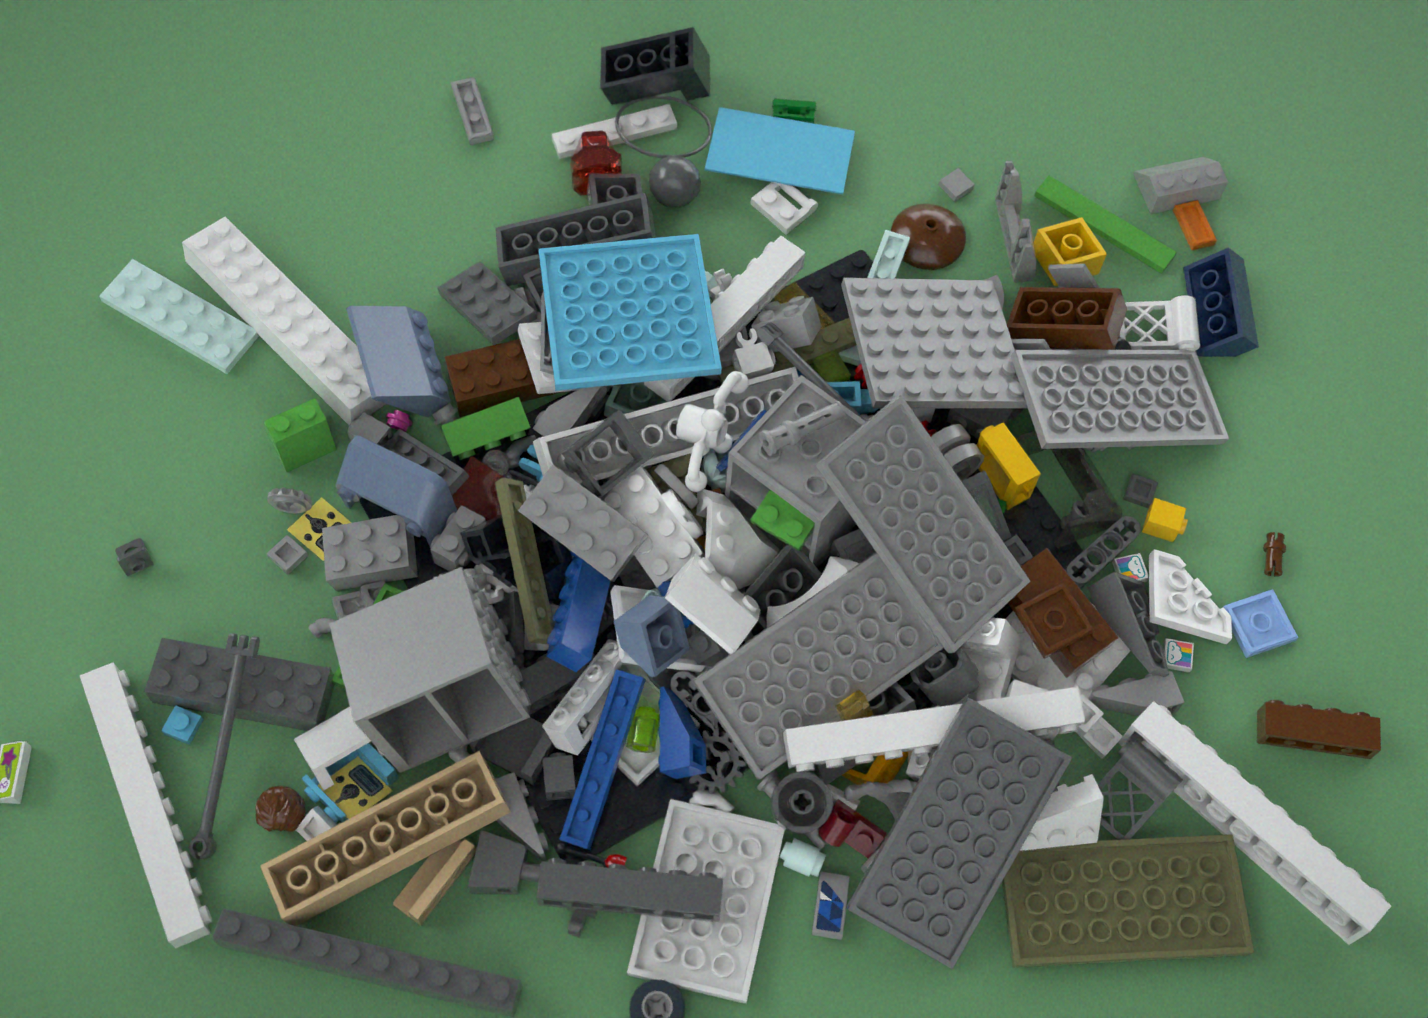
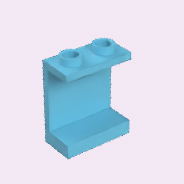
(370, 758)

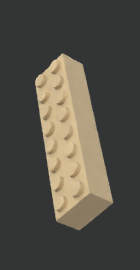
(384, 839)

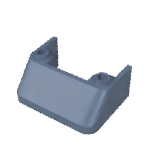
(395, 485)

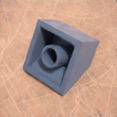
(652, 634)

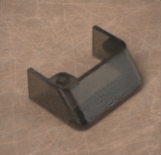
(1096, 496)

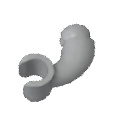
(320, 626)

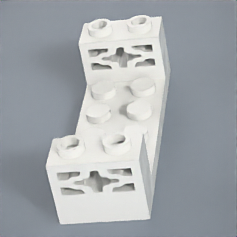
(994, 654)

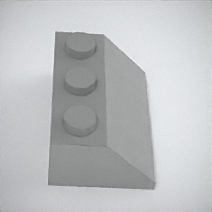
(1181, 183)

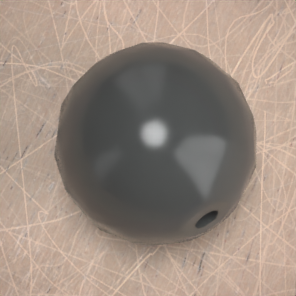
(674, 181)

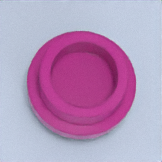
(398, 420)

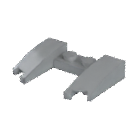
(1016, 234)

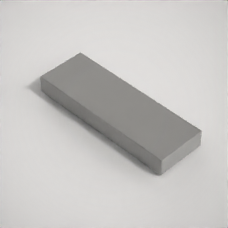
(472, 111)

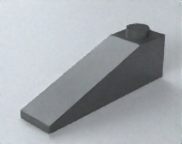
(1125, 608)

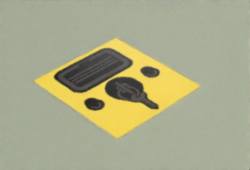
(309, 526)
(356, 788)

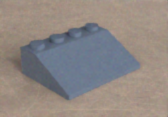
(399, 358)

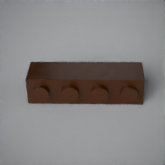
(1318, 729)

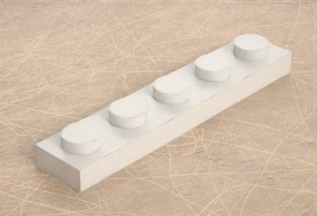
(632, 126)

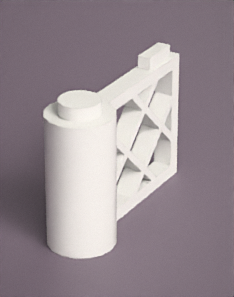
(1179, 320)

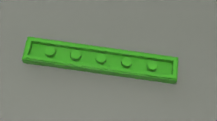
(1105, 224)

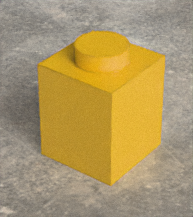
(1165, 520)

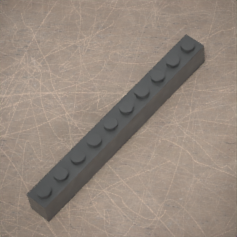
(368, 962)

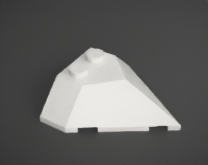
(732, 541)

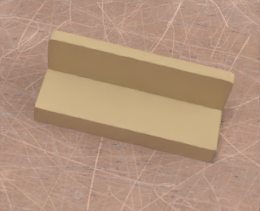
(434, 880)

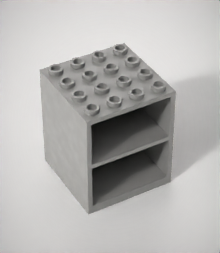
(792, 468)
(429, 670)

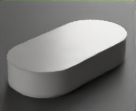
(676, 485)

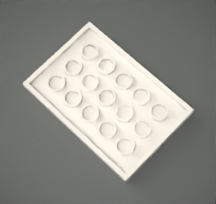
(709, 954)

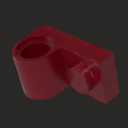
(852, 828)

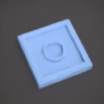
(1260, 623)

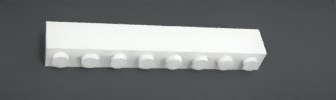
(744, 300)

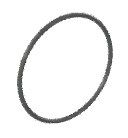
(666, 98)

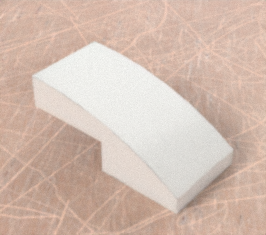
(1095, 730)

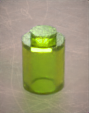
(643, 730)

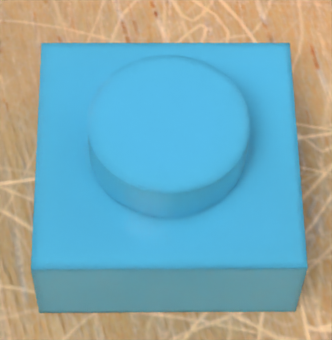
(182, 725)

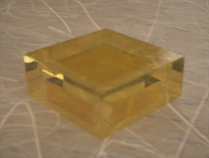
(854, 707)

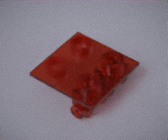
(479, 490)

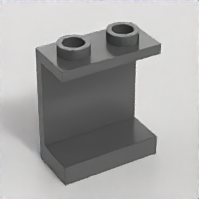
(517, 749)

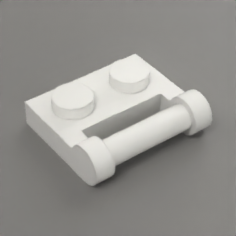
(780, 210)

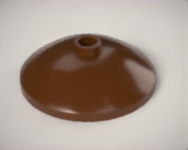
(928, 246)

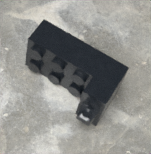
(656, 67)

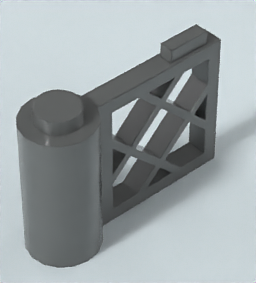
(1146, 773)

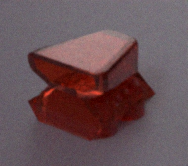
(593, 156)

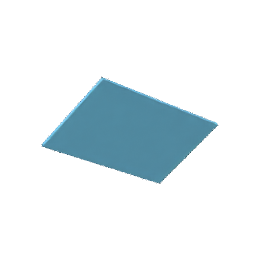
(780, 150)

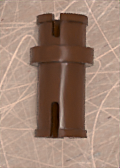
(1274, 553)

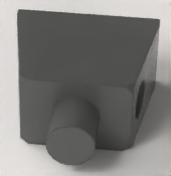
(500, 866)

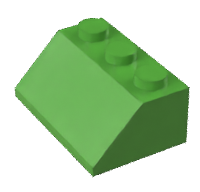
(486, 428)

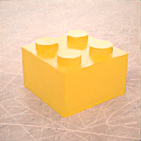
(1068, 244)

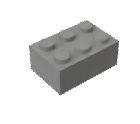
(368, 552)

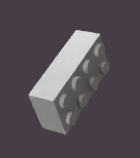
(583, 523)

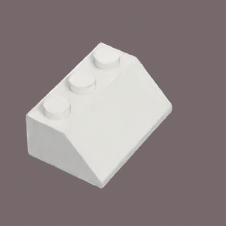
(713, 603)

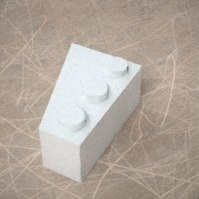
(1068, 817)

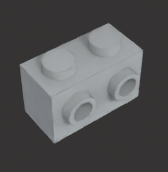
(448, 547)

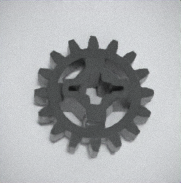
(719, 774)

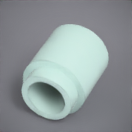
(802, 857)

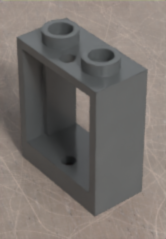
(628, 437)

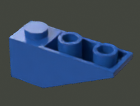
(680, 741)

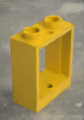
(1007, 465)

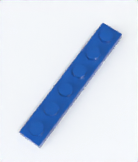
(602, 759)

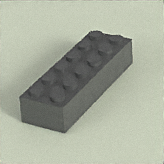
(599, 223)
(270, 690)

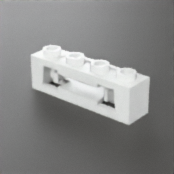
(586, 700)

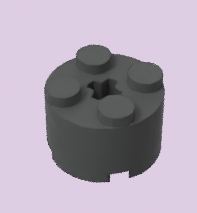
(946, 677)
(813, 790)

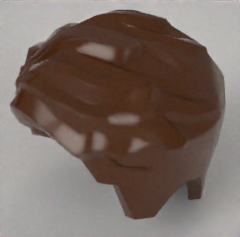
(280, 809)

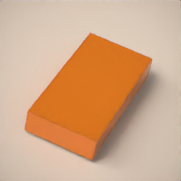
(1194, 225)

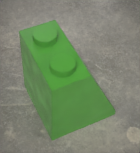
(300, 435)

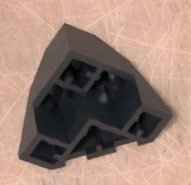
(489, 546)

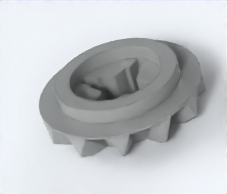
(289, 500)

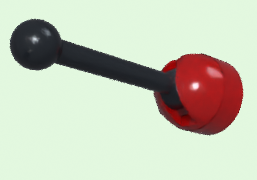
(562, 847)

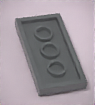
(487, 303)

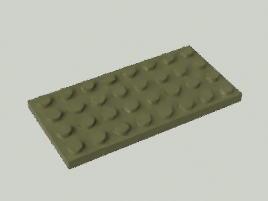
(1126, 902)

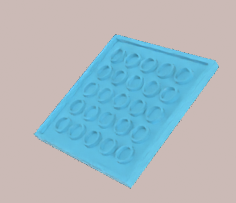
(628, 312)

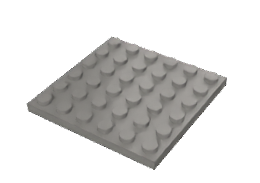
(933, 342)

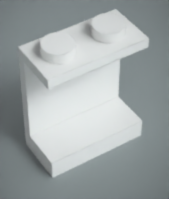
(330, 743)

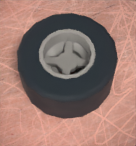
(660, 998)

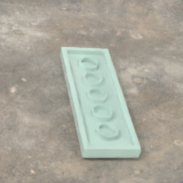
(179, 316)

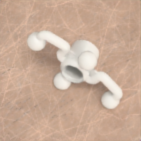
(708, 429)

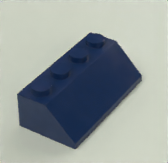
(1222, 305)

